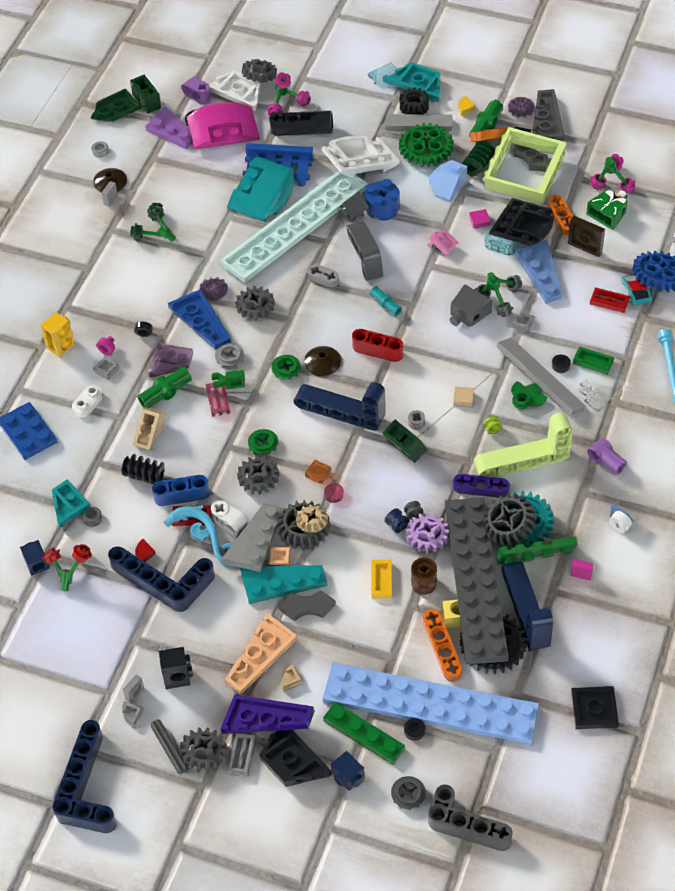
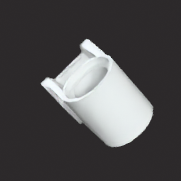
(228, 517)

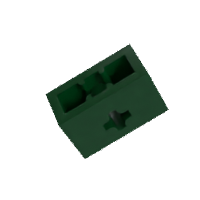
(145, 94)

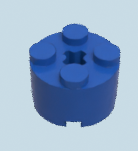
(383, 199)

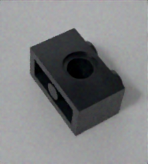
(175, 667)

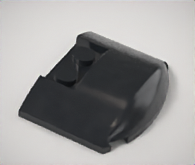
(523, 222)

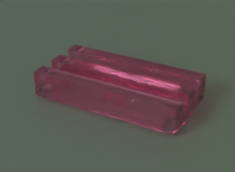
(218, 410)

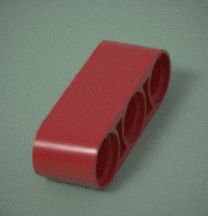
(377, 345)

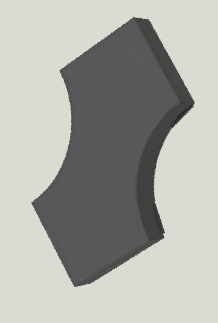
(534, 159)
(298, 606)

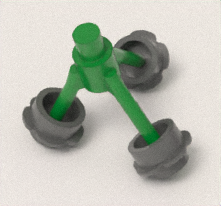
(512, 283)

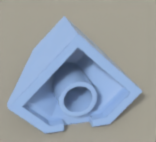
(448, 179)

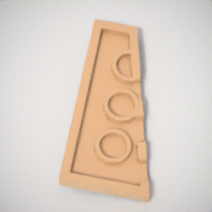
(264, 649)

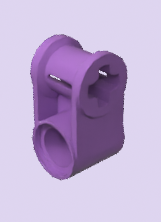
(197, 90)

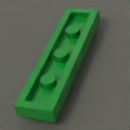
(364, 733)

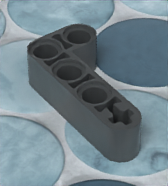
(366, 250)
(472, 822)

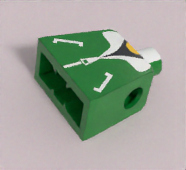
(608, 208)

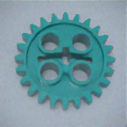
(544, 518)

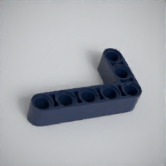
(365, 413)
(159, 581)
(534, 621)
(78, 781)

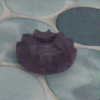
(521, 102)
(218, 292)

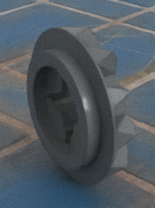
(410, 784)

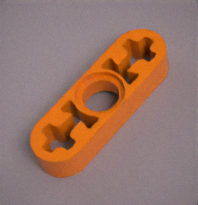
(488, 134)
(562, 208)

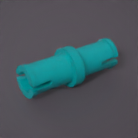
(385, 301)

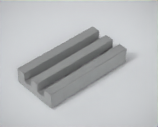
(239, 770)

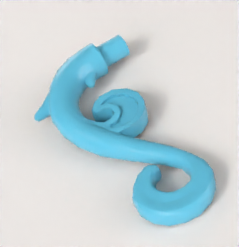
(198, 534)

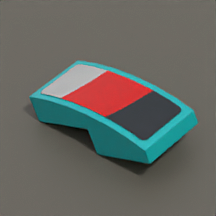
(638, 292)

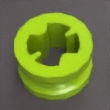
(492, 425)

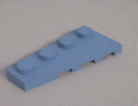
(541, 270)

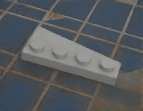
(255, 540)

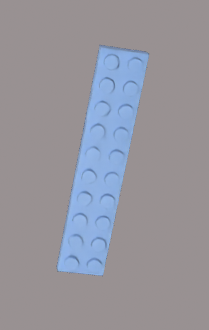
(431, 703)

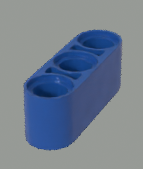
(188, 485)

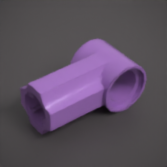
(603, 452)

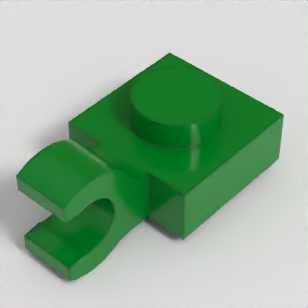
(231, 380)

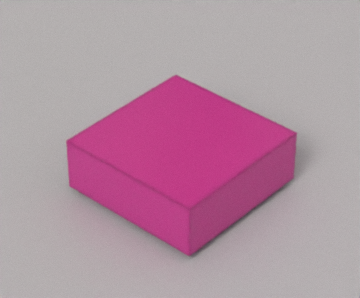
(479, 218)
(582, 569)

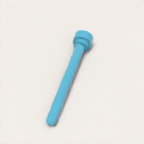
(665, 338)

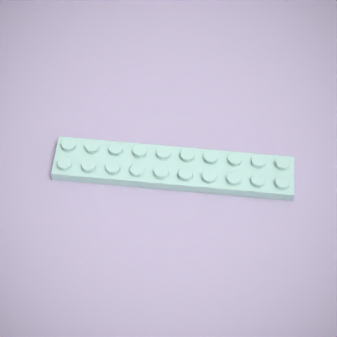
(292, 226)

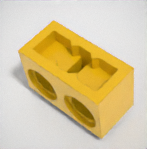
(57, 334)

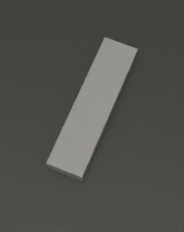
(404, 121)

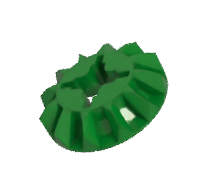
(289, 361)
(261, 436)

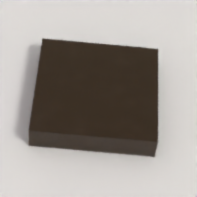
(586, 236)

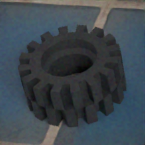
(414, 96)

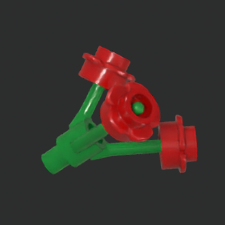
(80, 554)

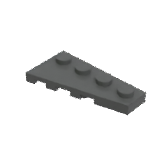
(547, 116)

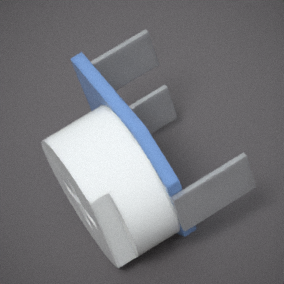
(619, 519)

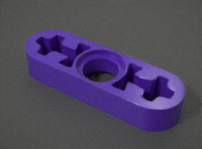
(475, 479)

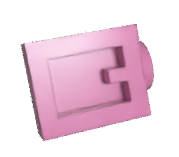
(443, 241)

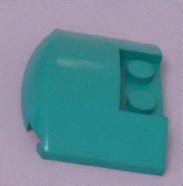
(262, 189)

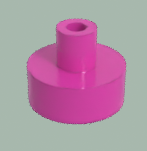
(106, 345)

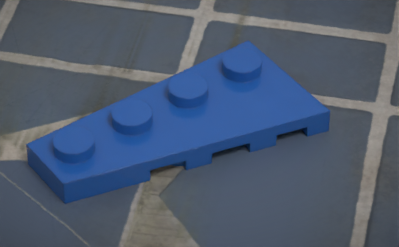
(201, 318)

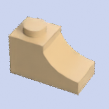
(149, 427)

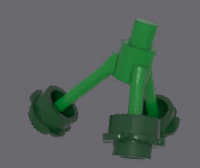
(156, 213)

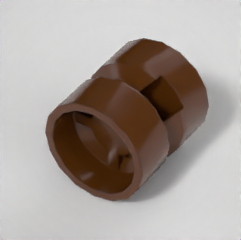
(424, 576)

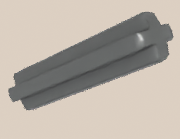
(168, 746)

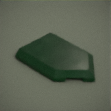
(115, 106)

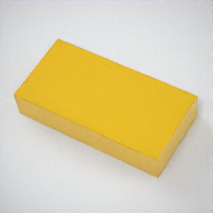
(381, 579)

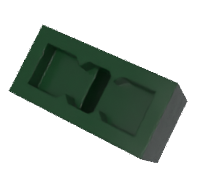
(404, 441)

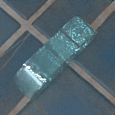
(499, 244)

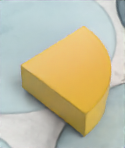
(465, 105)

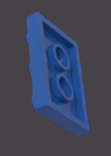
(27, 430)

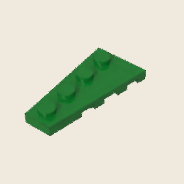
(537, 549)

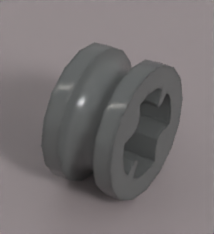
(413, 509)

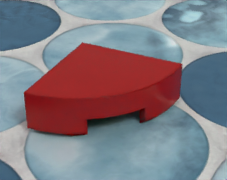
(144, 550)

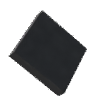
(594, 707)

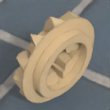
(314, 525)

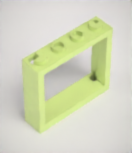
(532, 141)

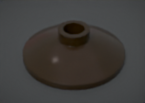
(114, 175)
(322, 366)

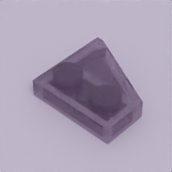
(169, 359)

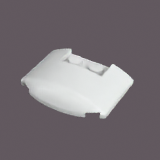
(360, 155)

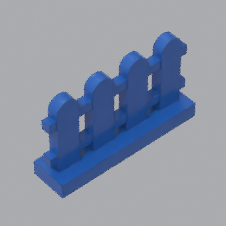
(285, 156)

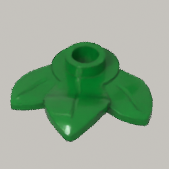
(528, 394)

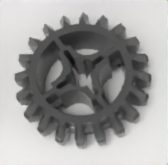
(498, 519)
(293, 533)

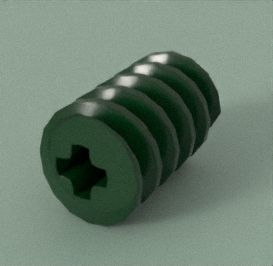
(479, 157)

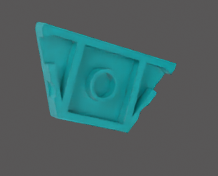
(416, 76)

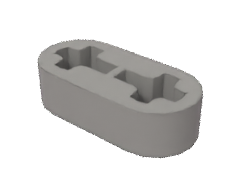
(323, 276)

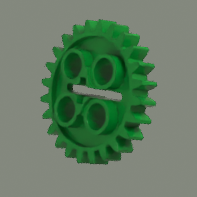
(438, 144)

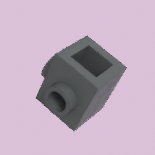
(354, 207)

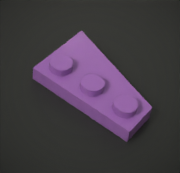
(170, 128)

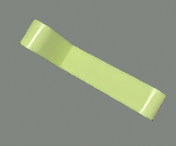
(531, 454)

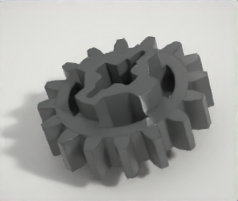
(259, 70)
(255, 303)
(258, 474)
(202, 751)

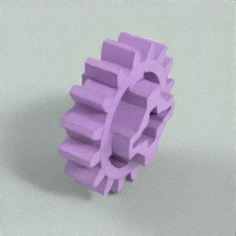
(427, 533)

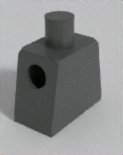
(469, 307)

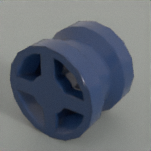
(396, 520)

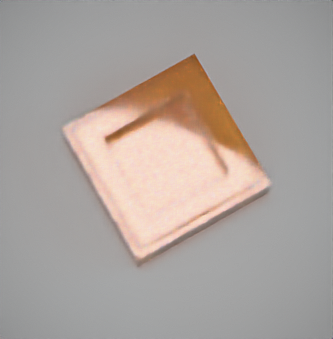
(318, 471)

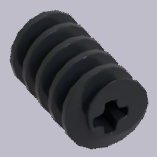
(143, 470)

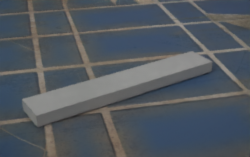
(541, 376)

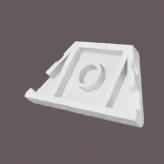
(237, 89)

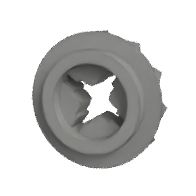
(226, 350)

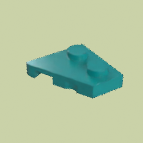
(68, 502)

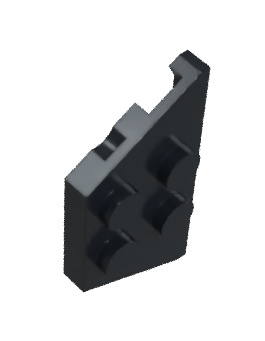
(292, 759)

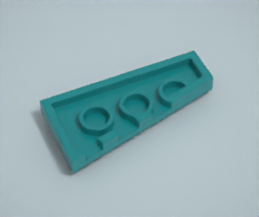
(281, 581)

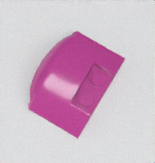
(222, 125)

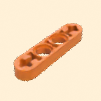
(440, 645)

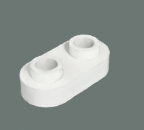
(89, 399)

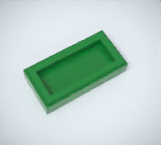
(593, 360)

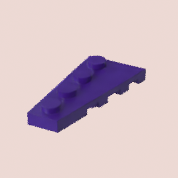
(261, 715)

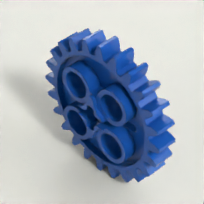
(655, 270)

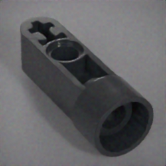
(301, 123)

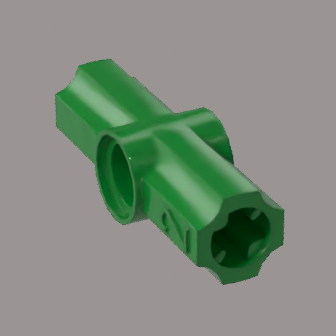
(488, 119)
(164, 388)

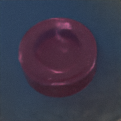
(334, 492)

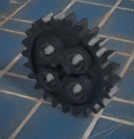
(515, 643)

